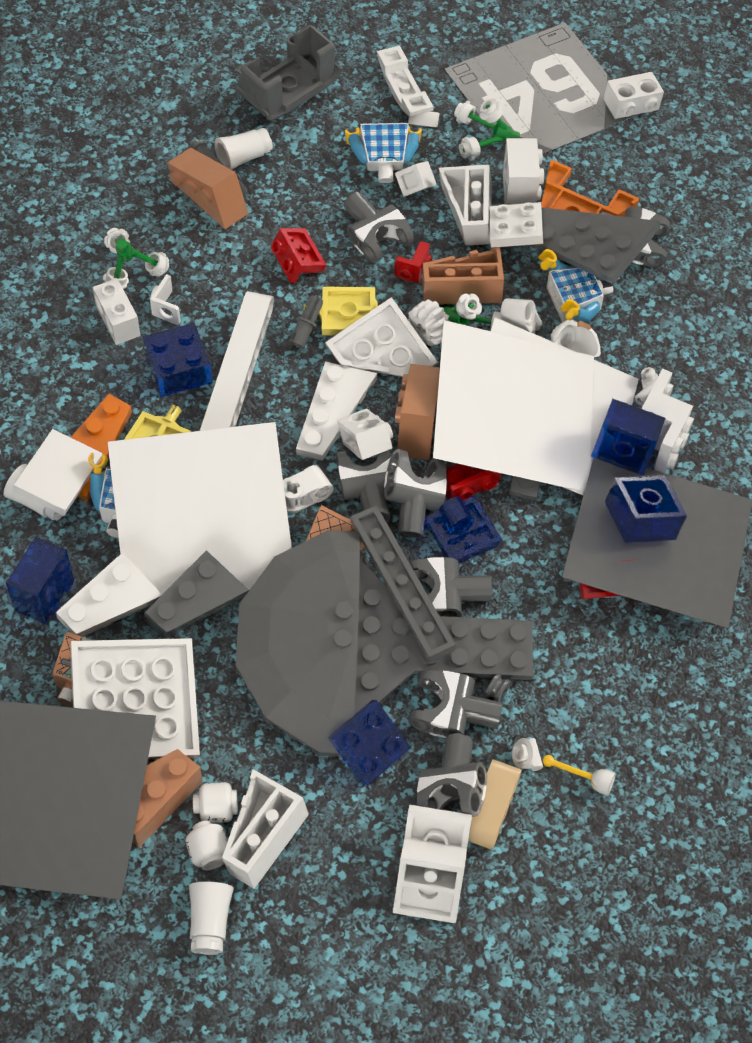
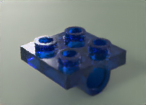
(463, 529)
(369, 742)

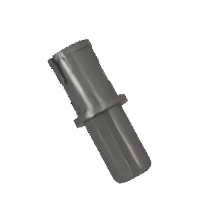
(306, 322)

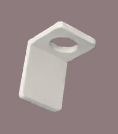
(158, 300)

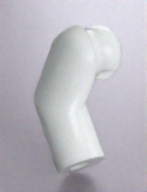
(648, 380)

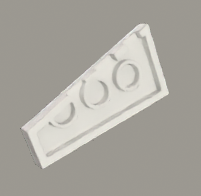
(335, 397)

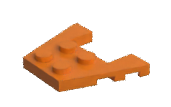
(561, 198)

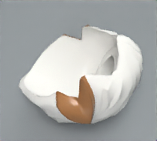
(577, 337)

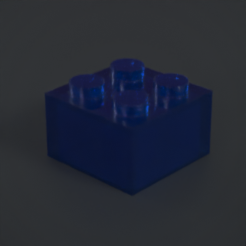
(177, 359)
(628, 437)
(645, 509)
(40, 580)

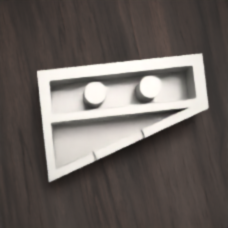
(469, 197)
(108, 597)
(263, 828)

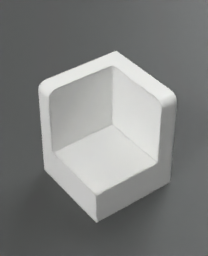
(415, 178)

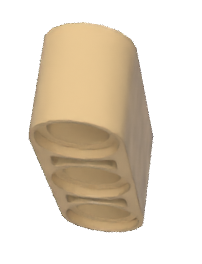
(500, 788)

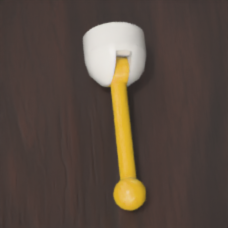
(601, 780)

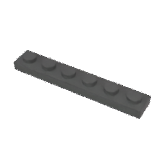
(403, 584)

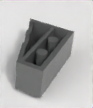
(195, 595)

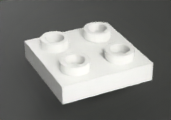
(516, 224)

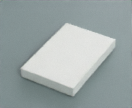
(57, 472)

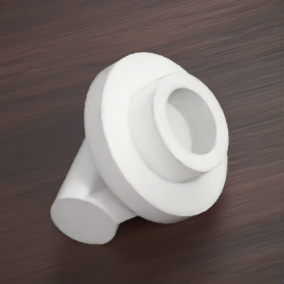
(526, 754)

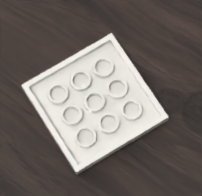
(141, 679)

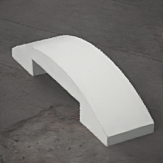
(401, 83)

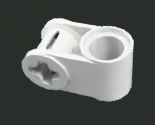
(521, 314)
(307, 487)

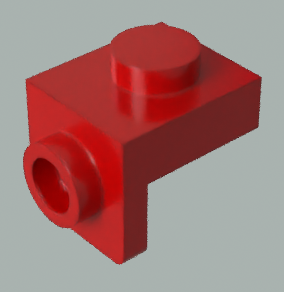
(413, 269)

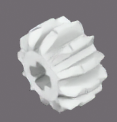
(428, 321)

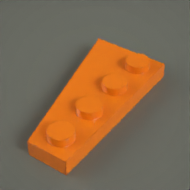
(101, 427)

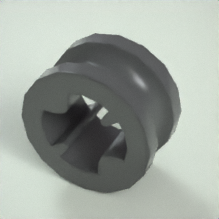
(497, 688)

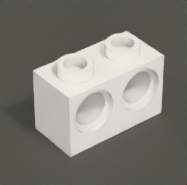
(633, 95)
(116, 311)
(365, 433)

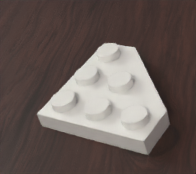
(381, 343)

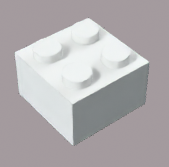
(522, 171)

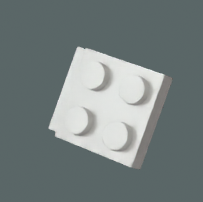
(677, 421)
(432, 864)

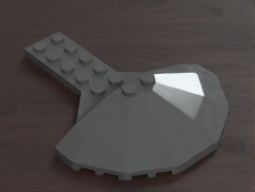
(329, 639)

